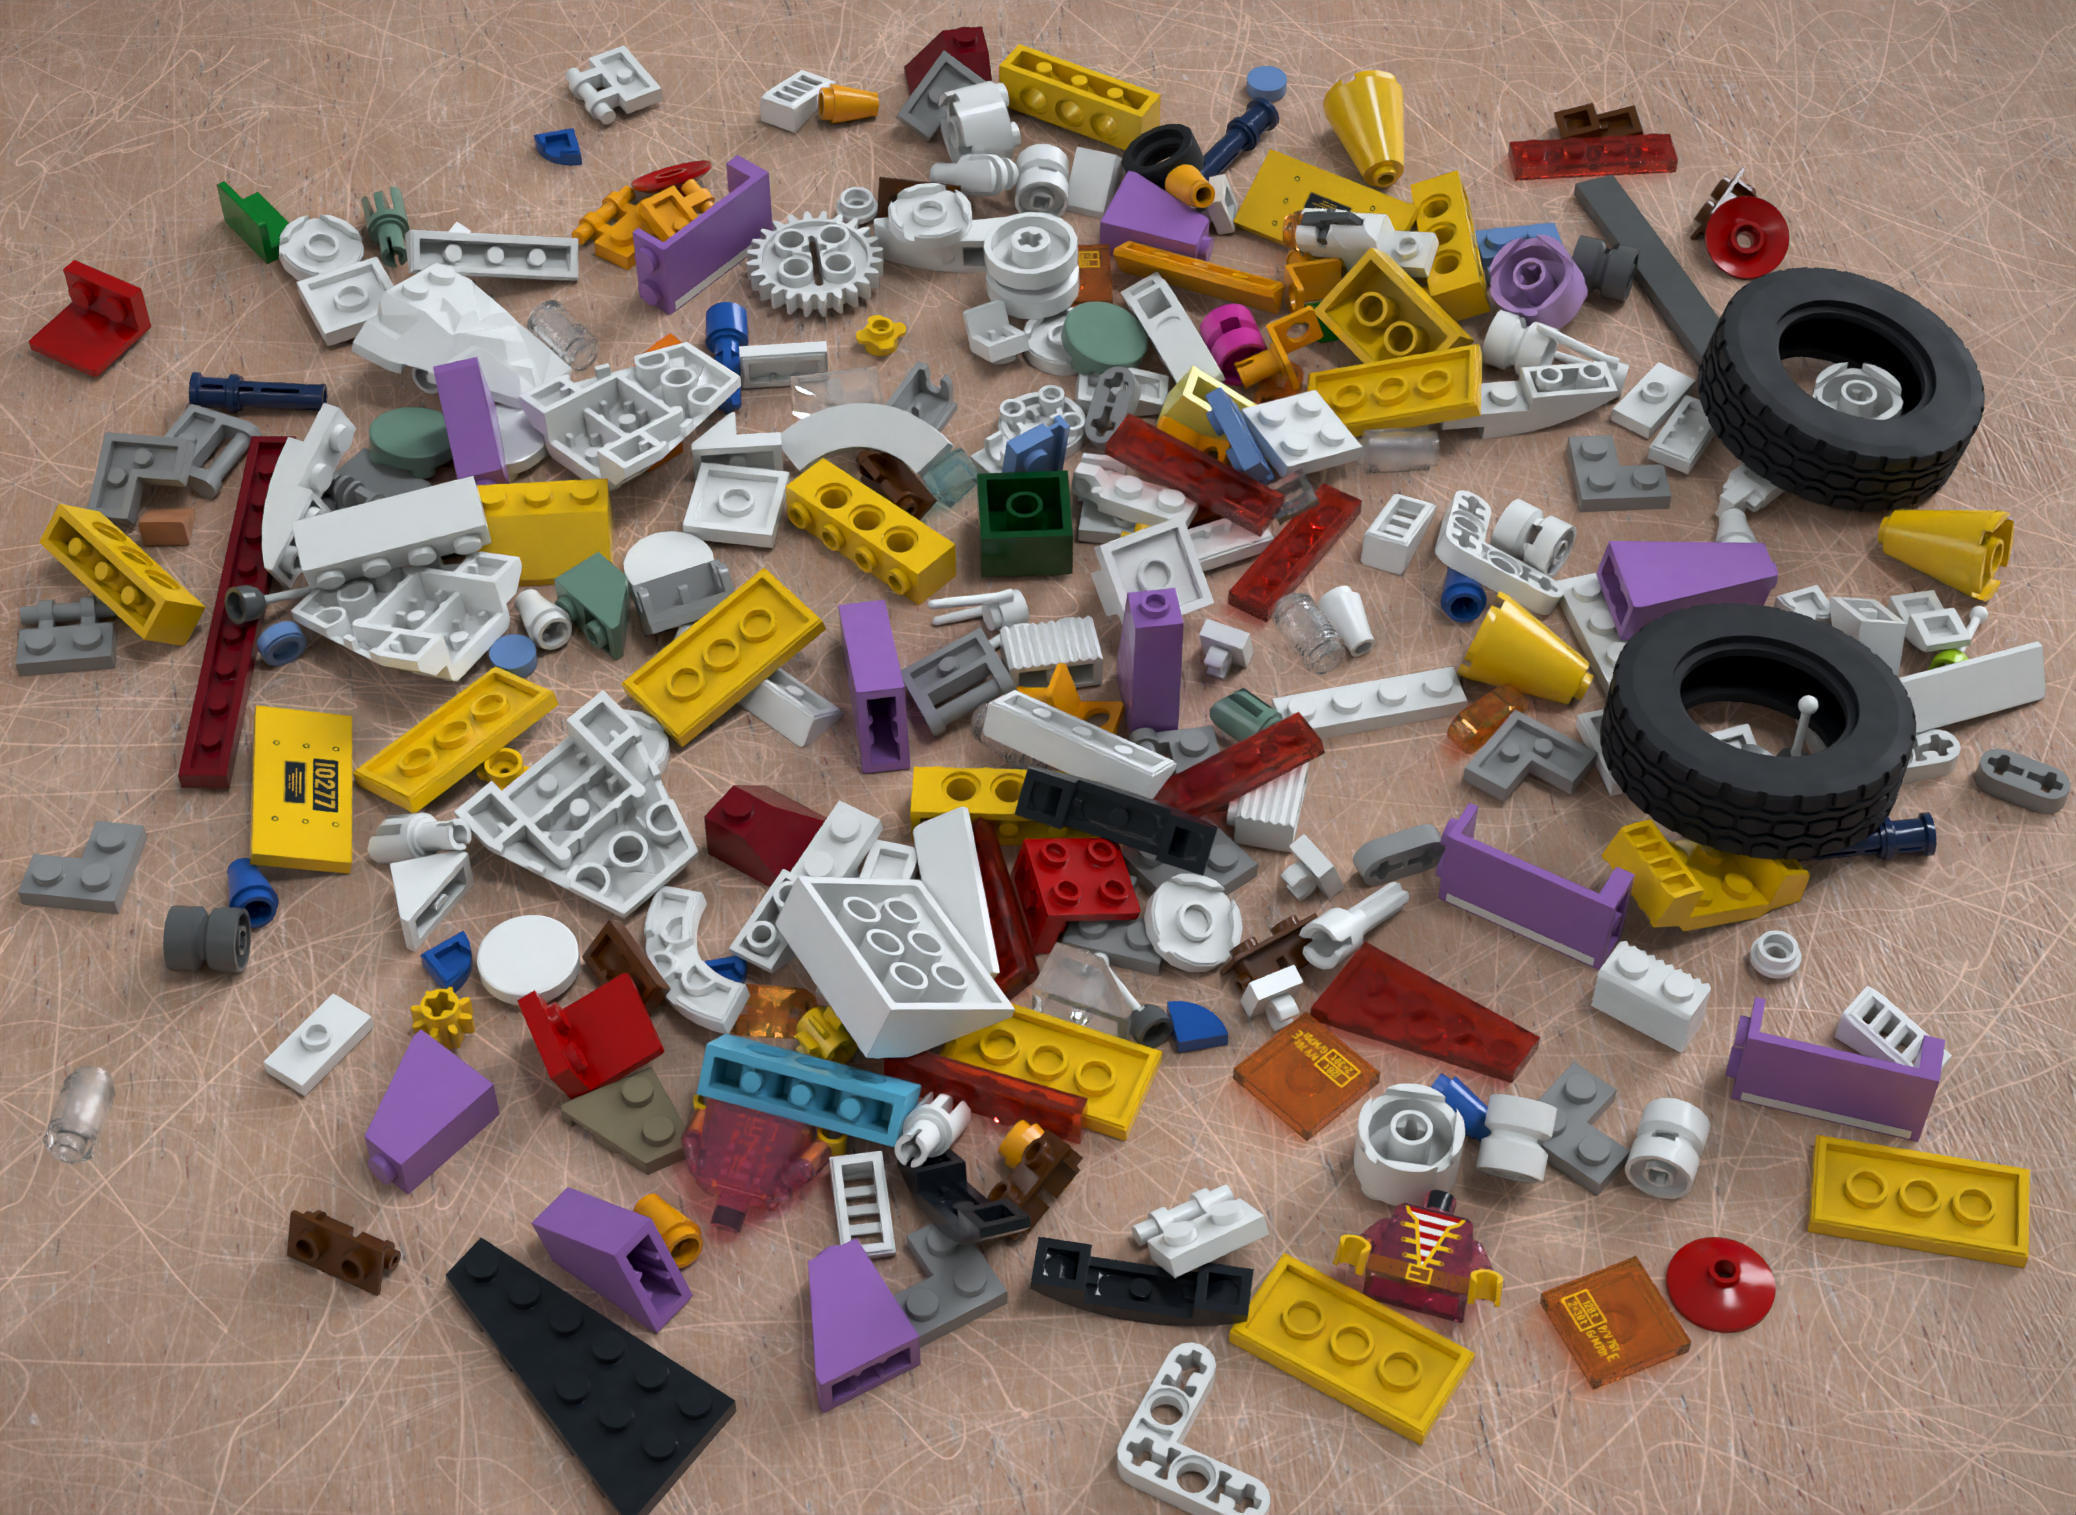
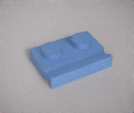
(1038, 448)
(1245, 452)

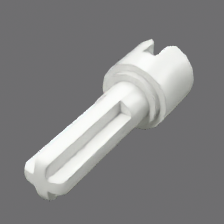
(1341, 931)

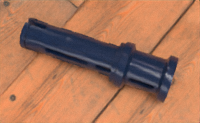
(1241, 135)
(236, 393)
(1893, 838)

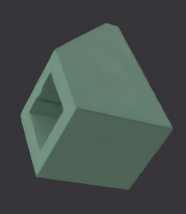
(597, 602)

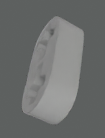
(1108, 407)
(2022, 781)
(1399, 855)

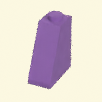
(1156, 219)
(471, 422)
(427, 1114)
(614, 1255)
(856, 1326)

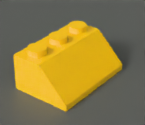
(1386, 313)
(548, 525)

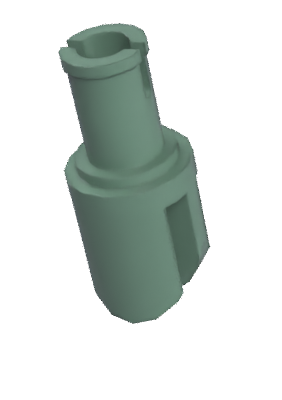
(387, 225)
(1243, 714)

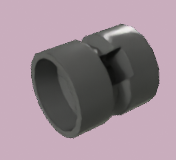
(1605, 268)
(199, 938)

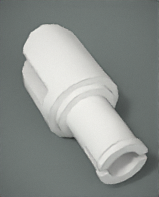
(977, 174)
(416, 836)
(931, 1129)

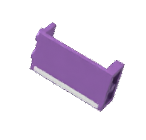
(709, 245)
(1531, 898)
(1833, 1082)

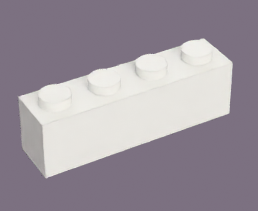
(391, 533)

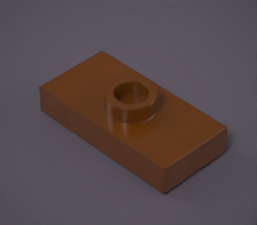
(616, 953)

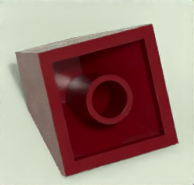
(963, 44)
(760, 831)

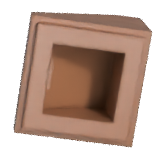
(167, 526)

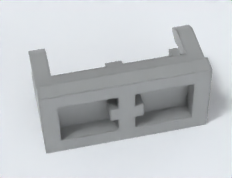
(924, 399)
(681, 596)

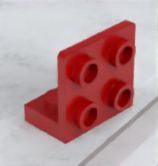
(98, 322)
(1070, 882)
(593, 1037)

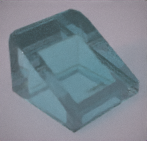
(951, 477)

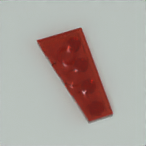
(1416, 1013)

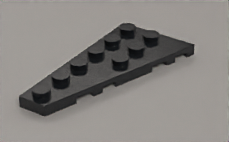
(602, 1390)

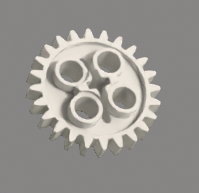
(783, 265)

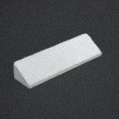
(494, 254)
(1976, 686)
(788, 706)
(1075, 745)
(954, 879)

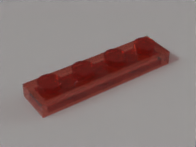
(1592, 156)
(1194, 474)
(1294, 553)
(1242, 767)
(1011, 941)
(994, 1093)

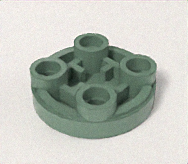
(1103, 337)
(410, 440)

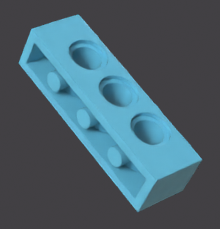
(807, 1089)

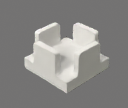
(1151, 561)

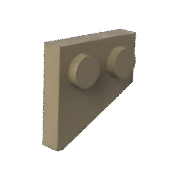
(631, 1120)

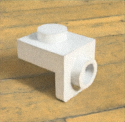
(992, 335)

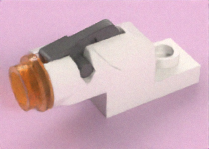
(1352, 234)

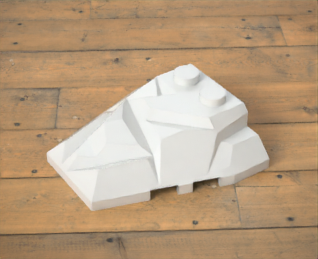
(449, 319)
(628, 417)
(419, 617)
(589, 814)

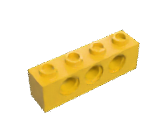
(1078, 97)
(1457, 270)
(871, 531)
(122, 575)
(986, 794)

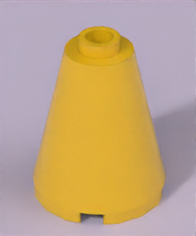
(1370, 124)
(1952, 546)
(1525, 653)

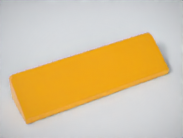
(1201, 276)

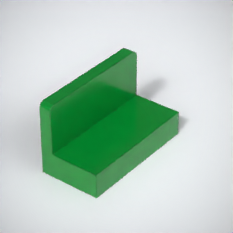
(253, 221)

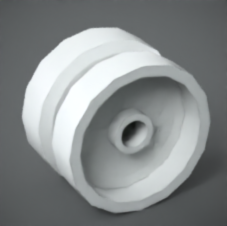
(1032, 264)

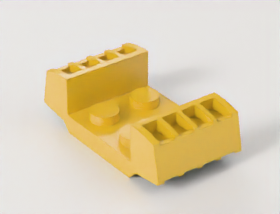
(1699, 885)

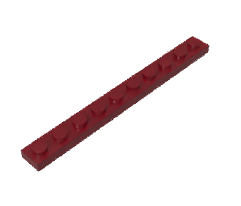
(231, 647)

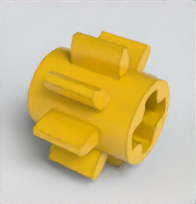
(444, 1017)
(824, 1036)

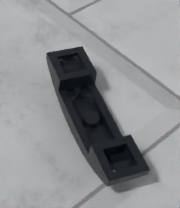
(1118, 817)
(956, 1205)
(1140, 1291)

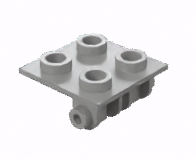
(365, 481)

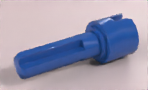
(724, 334)

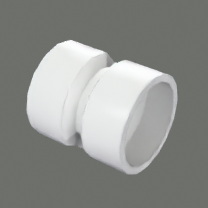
(1042, 180)
(1515, 344)
(1530, 537)
(1516, 1138)
(1667, 1148)

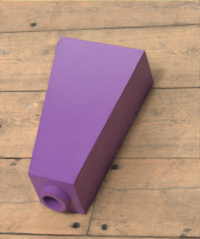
(1658, 578)
(1151, 660)
(875, 686)

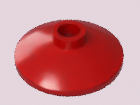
(673, 175)
(1758, 222)
(1715, 1301)

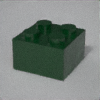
(1024, 523)

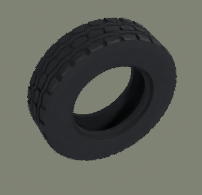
(1814, 447)
(1742, 797)

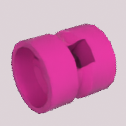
(1231, 338)

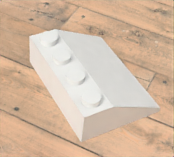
(889, 963)

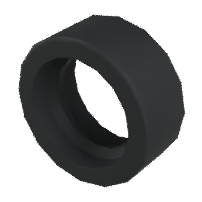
(1158, 144)

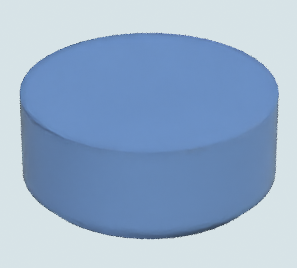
(1266, 83)
(281, 643)
(514, 654)

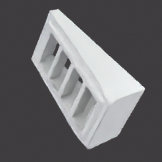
(792, 100)
(1394, 538)
(1883, 1016)
(861, 1167)

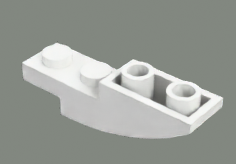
(962, 257)
(1169, 328)
(1540, 399)
(296, 488)
(832, 853)

